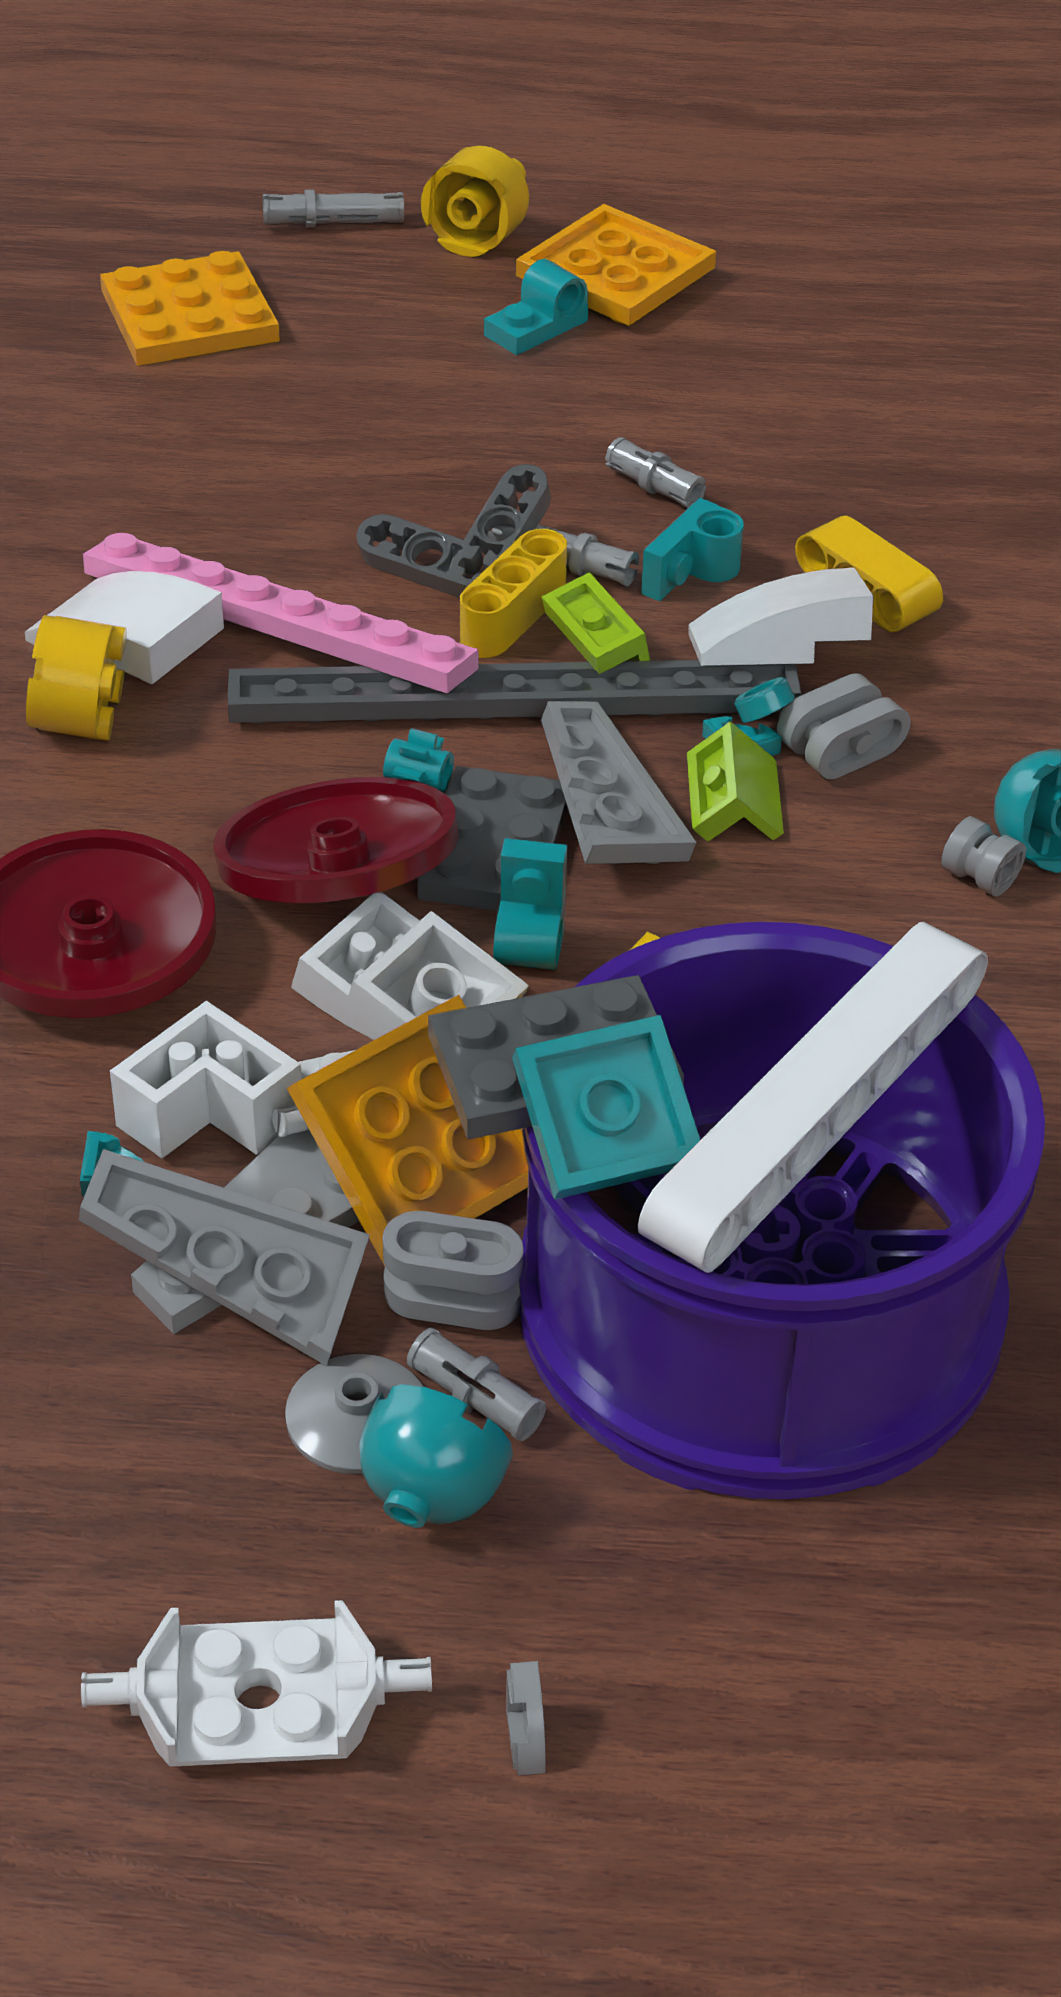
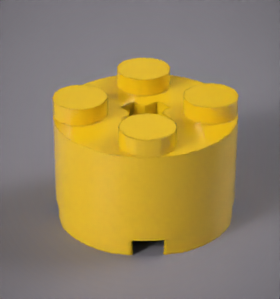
(475, 200)
(75, 677)

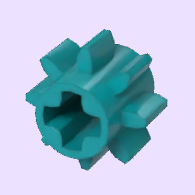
(420, 760)

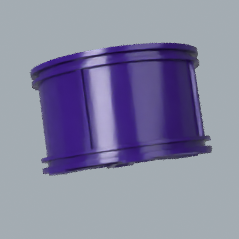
(815, 1343)

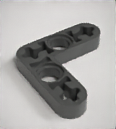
(458, 554)

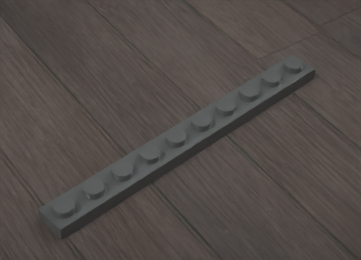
(494, 691)

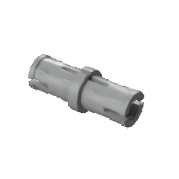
(655, 472)
(510, 1408)

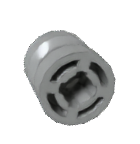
(983, 856)

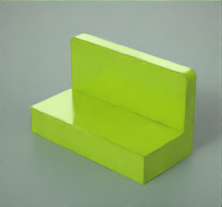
(595, 624)
(732, 781)

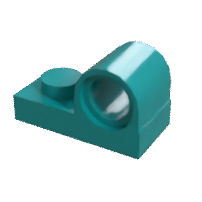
(549, 306)
(699, 544)
(531, 904)

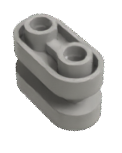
(843, 726)
(452, 1270)

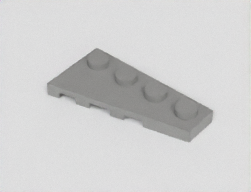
(609, 792)
(286, 1174)
(243, 1252)

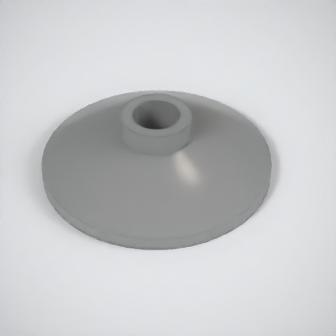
(323, 1416)

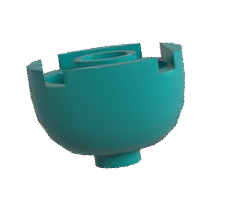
(1030, 807)
(429, 1458)

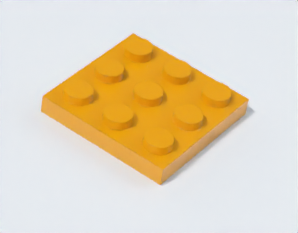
(623, 262)
(189, 307)
(397, 1134)

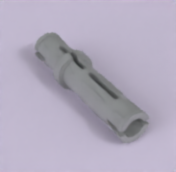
(332, 208)
(587, 555)

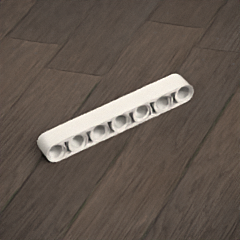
(811, 1097)

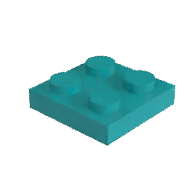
(606, 1106)

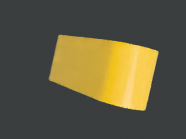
(899, 584)
(510, 592)

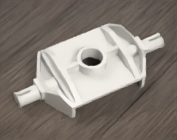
(195, 1674)

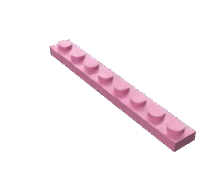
(299, 615)

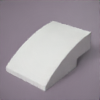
(162, 616)
(784, 619)
(391, 967)

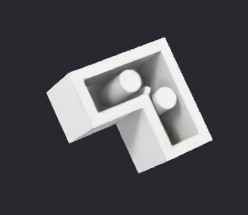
(199, 1075)

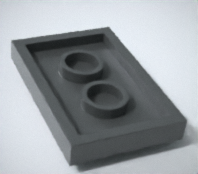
(487, 811)
(479, 1044)

